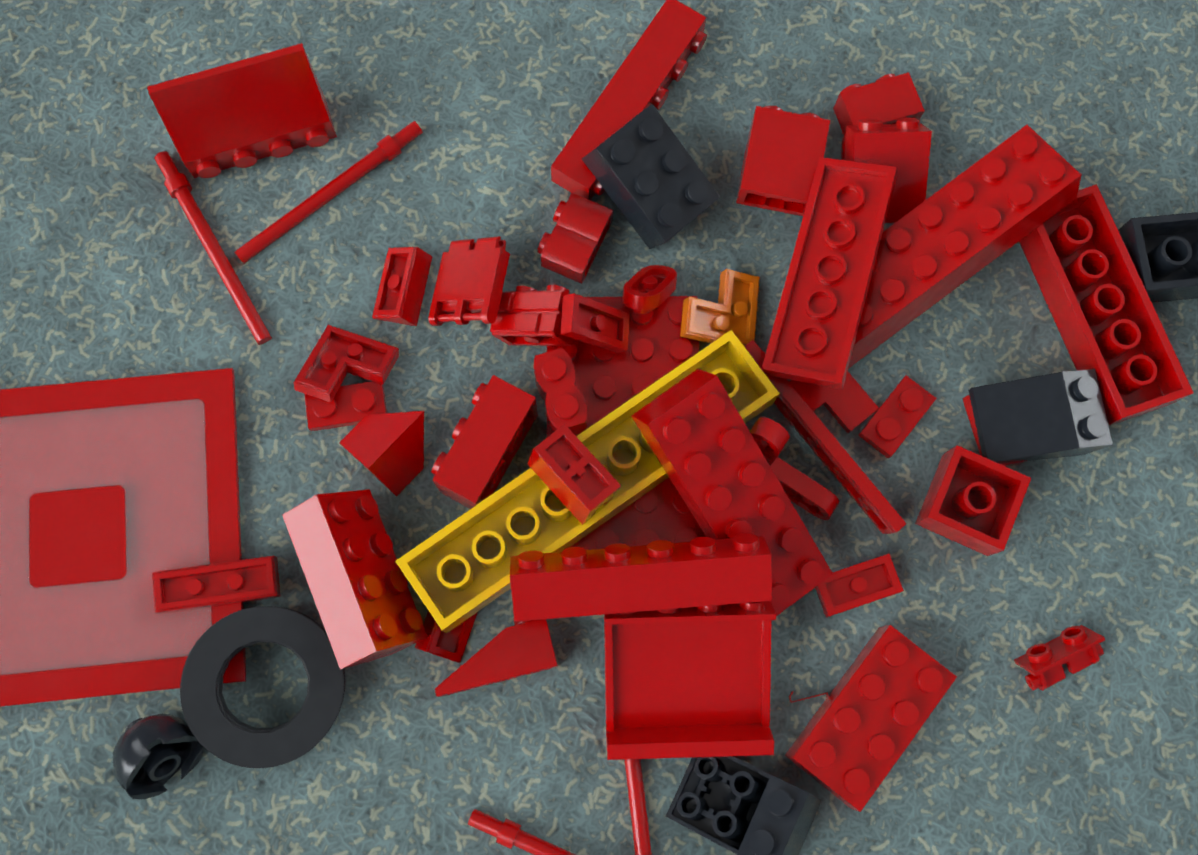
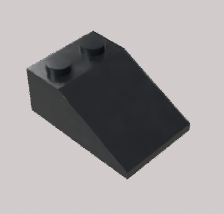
(1041, 417)

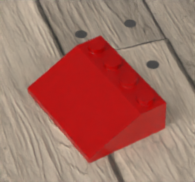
(244, 111)

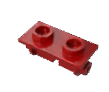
(1075, 647)

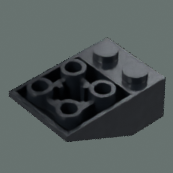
(743, 807)

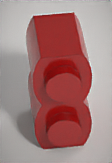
(575, 237)
(556, 386)

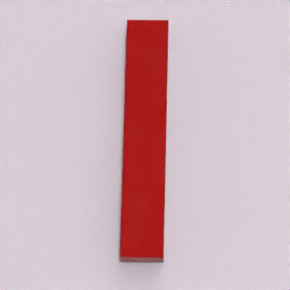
(831, 452)

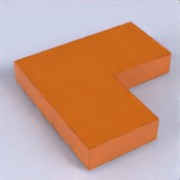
(734, 311)

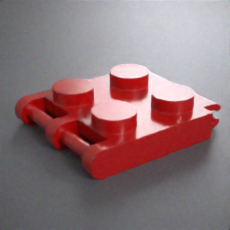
(470, 282)

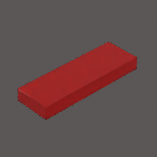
(216, 584)

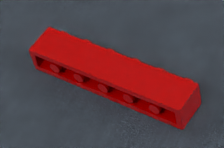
(638, 83)
(640, 577)

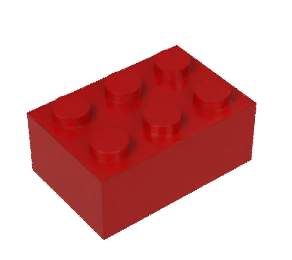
(485, 442)

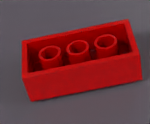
(354, 576)
(871, 717)

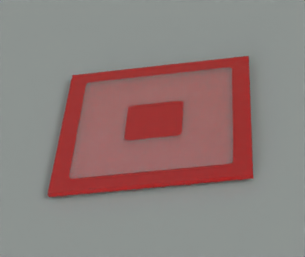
(92, 502)

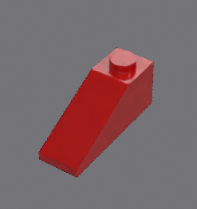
(509, 655)

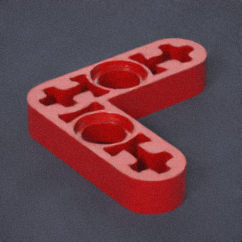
(799, 487)

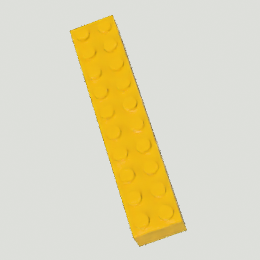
(470, 557)

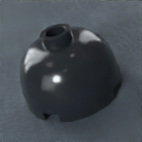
(152, 753)

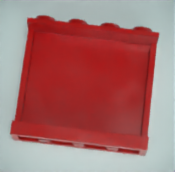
(689, 682)

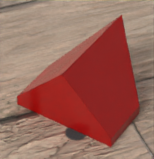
(389, 447)

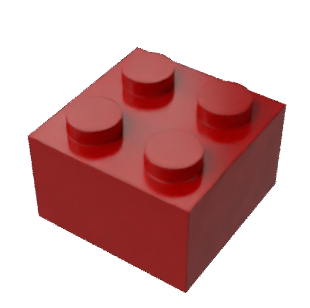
(973, 501)

